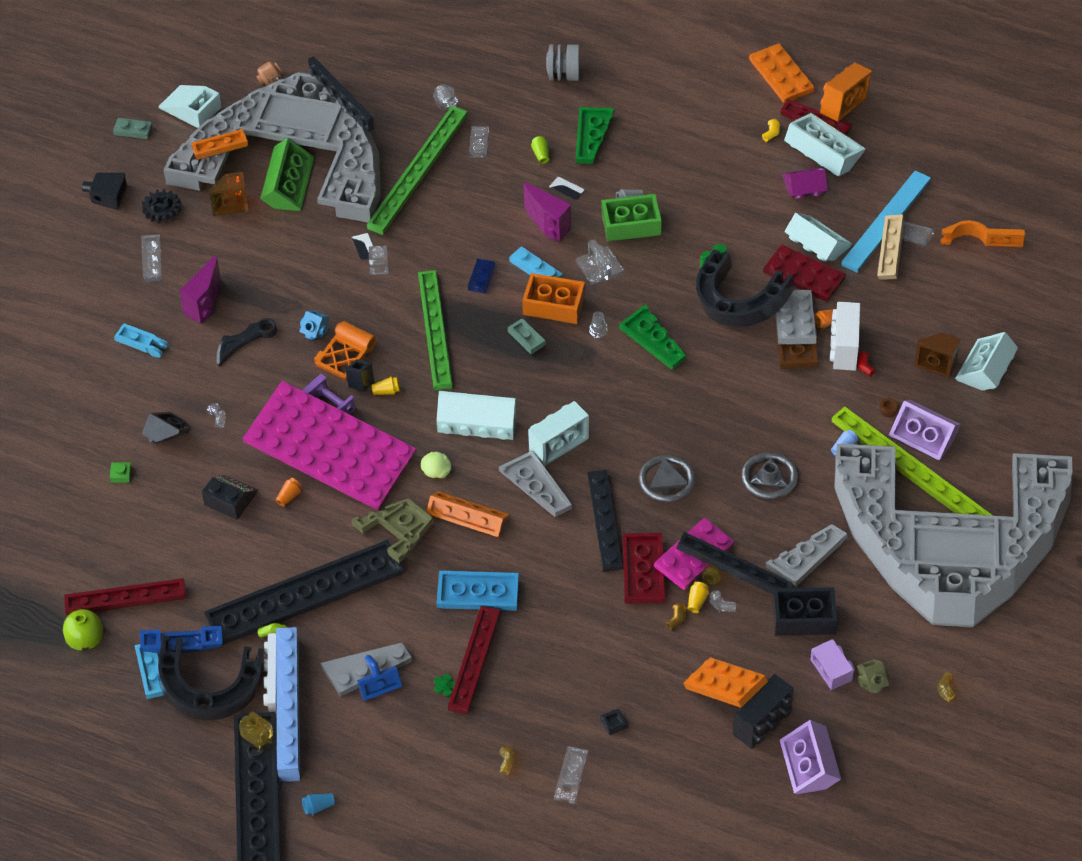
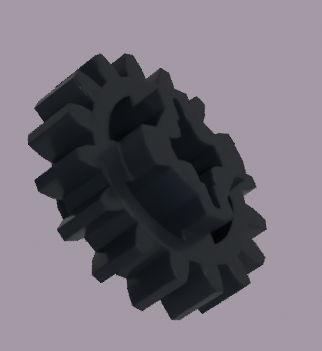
(161, 206)

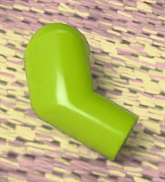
(269, 629)

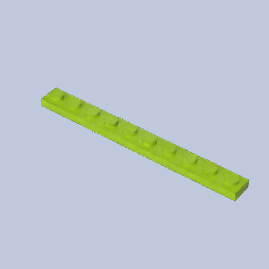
(910, 466)

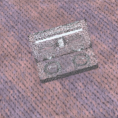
(599, 263)

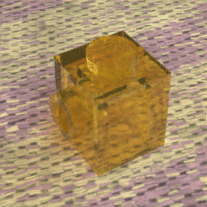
(255, 729)

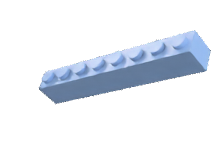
(288, 704)

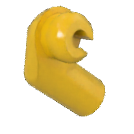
(774, 130)

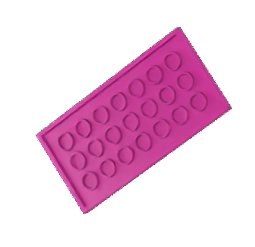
(329, 445)

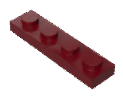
(795, 110)

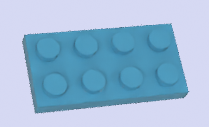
(477, 589)

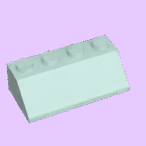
(824, 144)
(476, 415)

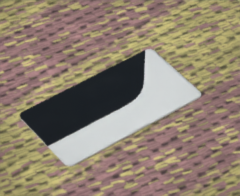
(566, 188)
(362, 245)

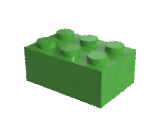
(631, 217)

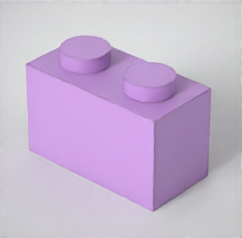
(832, 664)

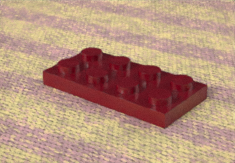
(807, 272)
(641, 579)

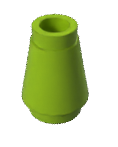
(540, 148)

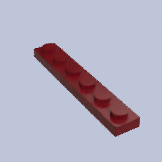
(126, 596)
(473, 660)

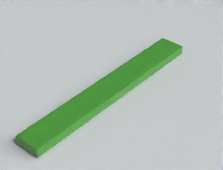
(435, 330)

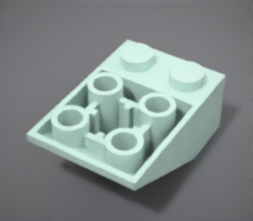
(192, 104)

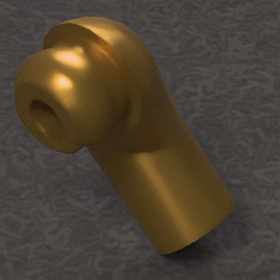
(679, 616)

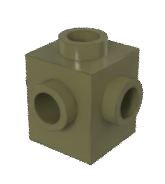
(873, 676)

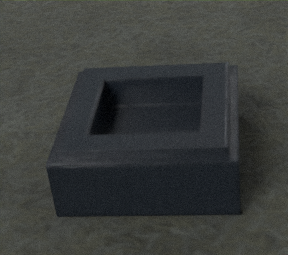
(613, 721)

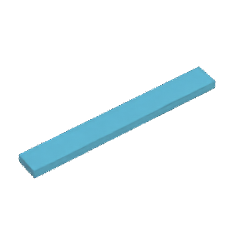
(897, 206)

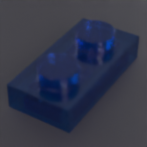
(481, 276)

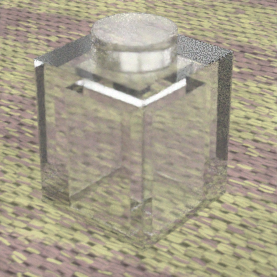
(378, 260)

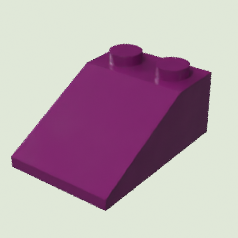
(548, 212)
(201, 291)

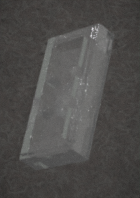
(917, 233)

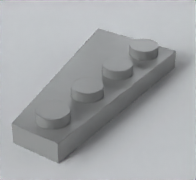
(807, 555)

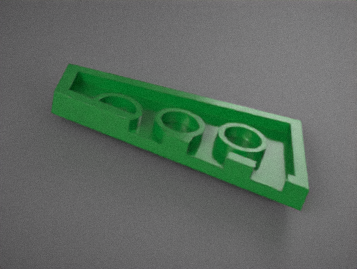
(592, 128)
(648, 333)

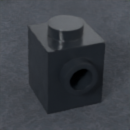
(359, 375)

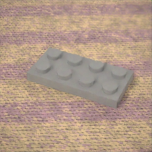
(796, 319)

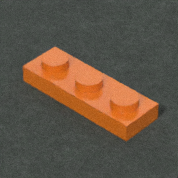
(219, 144)

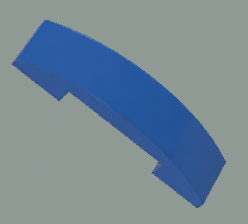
(193, 641)

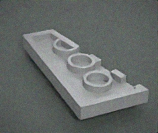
(535, 481)
(347, 670)

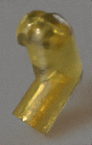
(944, 688)

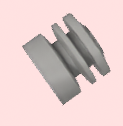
(563, 62)

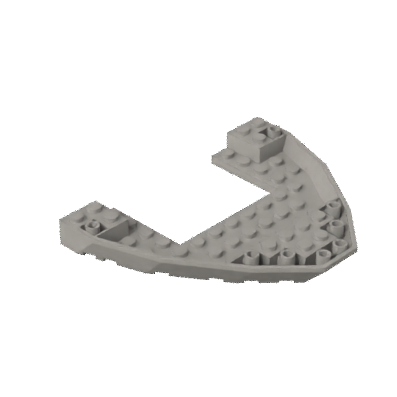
(309, 117)
(951, 563)

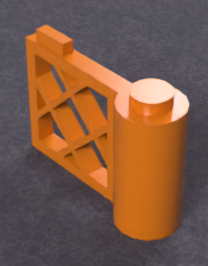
(351, 337)

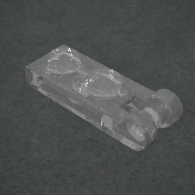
(571, 774)

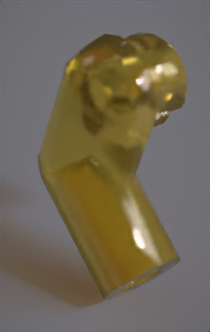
(508, 754)

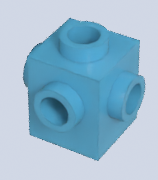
(314, 324)

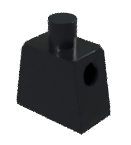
(106, 189)

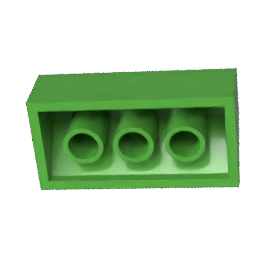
(287, 176)

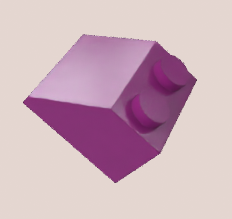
(805, 181)

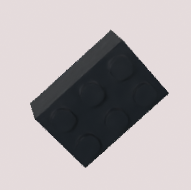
(804, 611)
(763, 711)

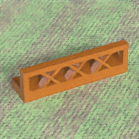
(466, 513)

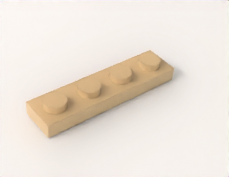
(891, 247)

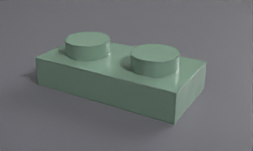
(132, 128)
(526, 336)

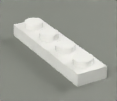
(270, 680)

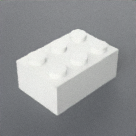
(846, 336)

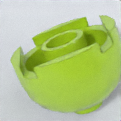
(83, 629)

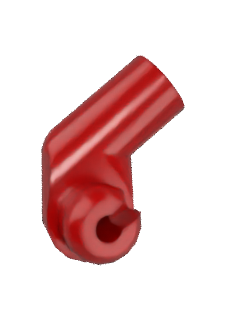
(862, 363)

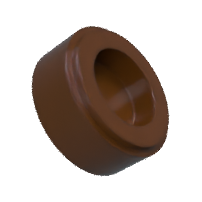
(888, 407)

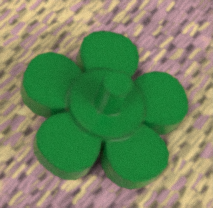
(444, 685)

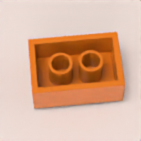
(845, 91)
(553, 298)

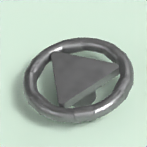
(769, 476)
(667, 479)

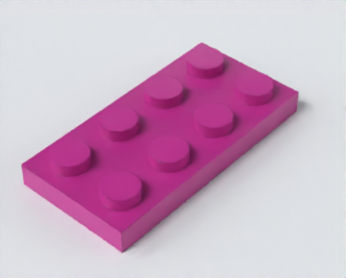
(684, 568)

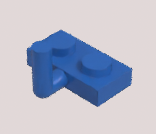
(379, 681)

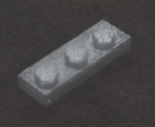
(151, 258)

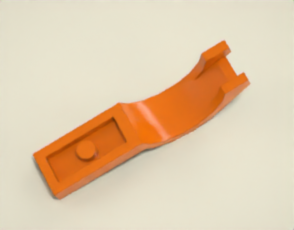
(990, 237)

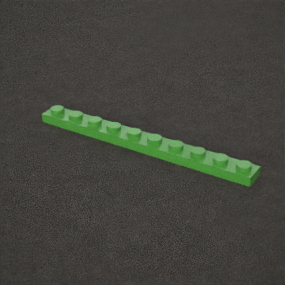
(417, 170)

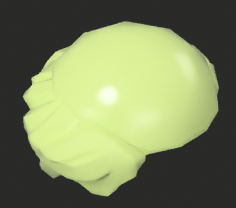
(436, 465)

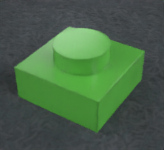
(120, 472)

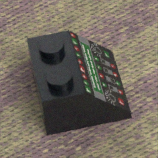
(228, 495)

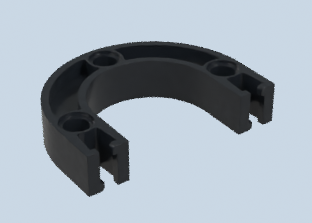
(739, 312)
(220, 703)

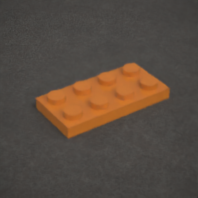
(781, 73)
(725, 682)

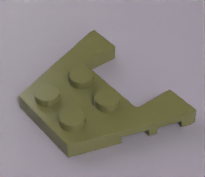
(403, 520)

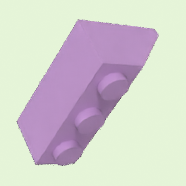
(924, 429)
(810, 758)

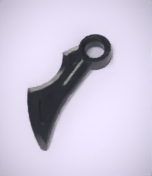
(231, 343)

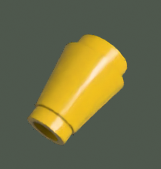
(386, 387)
(697, 596)

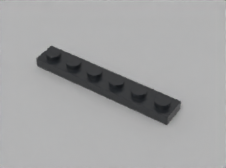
(343, 97)
(604, 521)
(731, 564)

